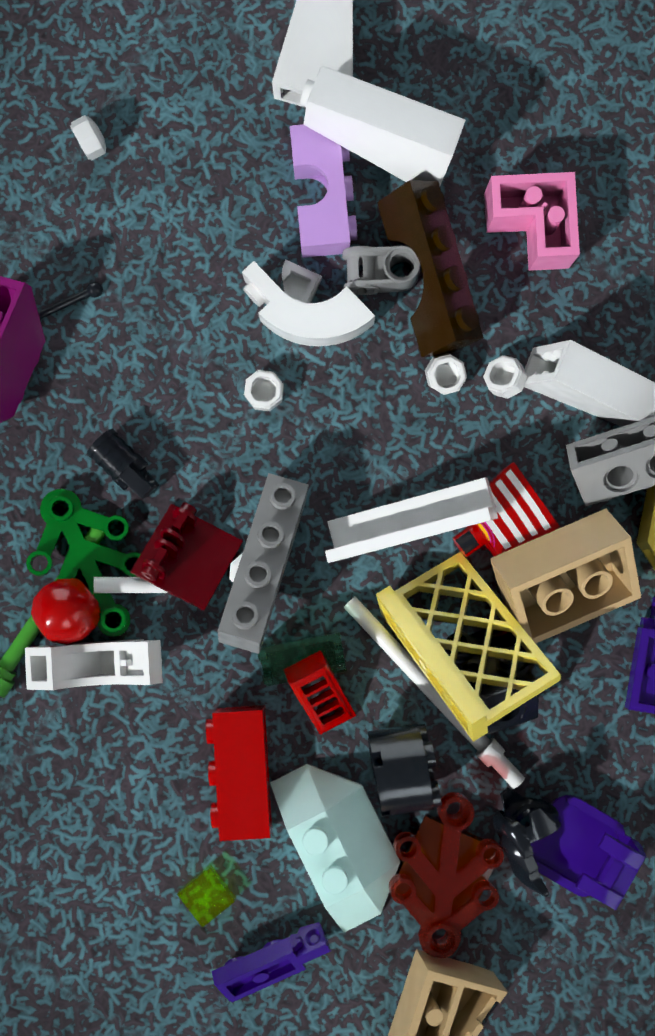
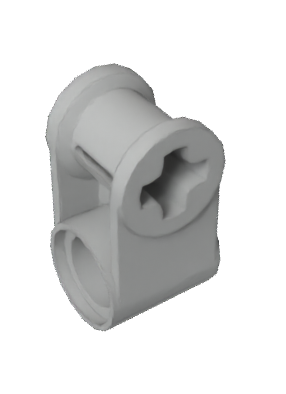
(376, 269)

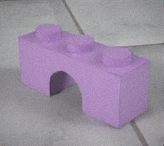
(324, 225)

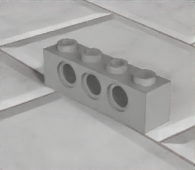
(614, 462)
(263, 564)

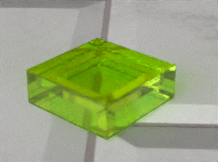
(206, 896)

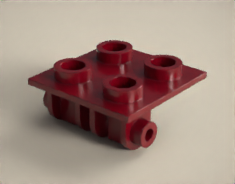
(187, 556)

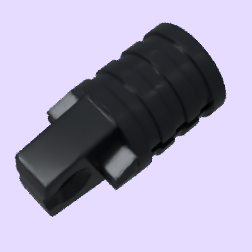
(122, 464)

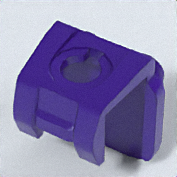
(589, 853)

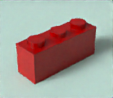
(240, 773)

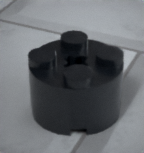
(403, 769)

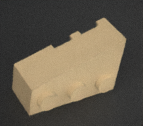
(445, 998)

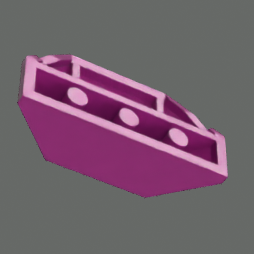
(19, 343)

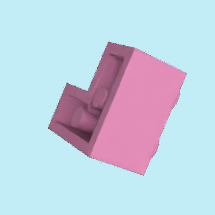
(543, 208)

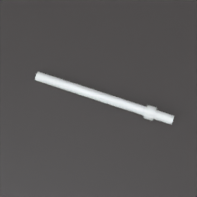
(488, 750)

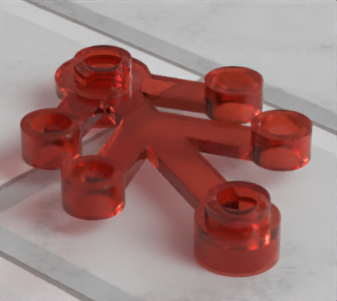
(447, 881)

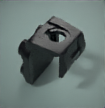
(499, 667)

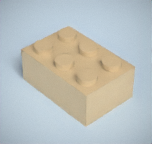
(568, 575)

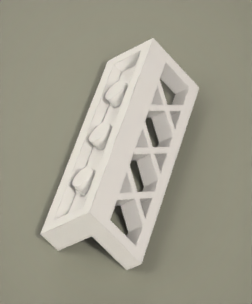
(411, 519)

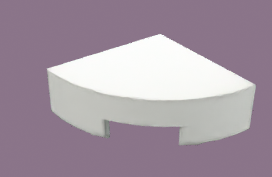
(299, 282)

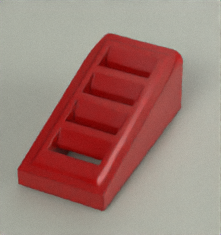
(309, 670)

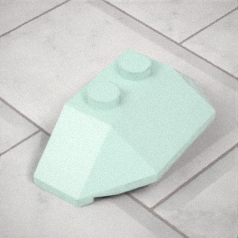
(338, 842)

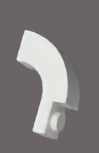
(303, 322)
(93, 664)

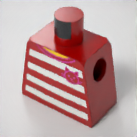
(519, 520)

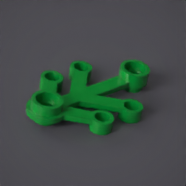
(82, 552)

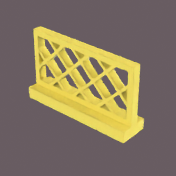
(441, 668)

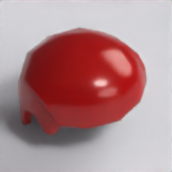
(65, 611)

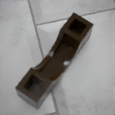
(446, 311)

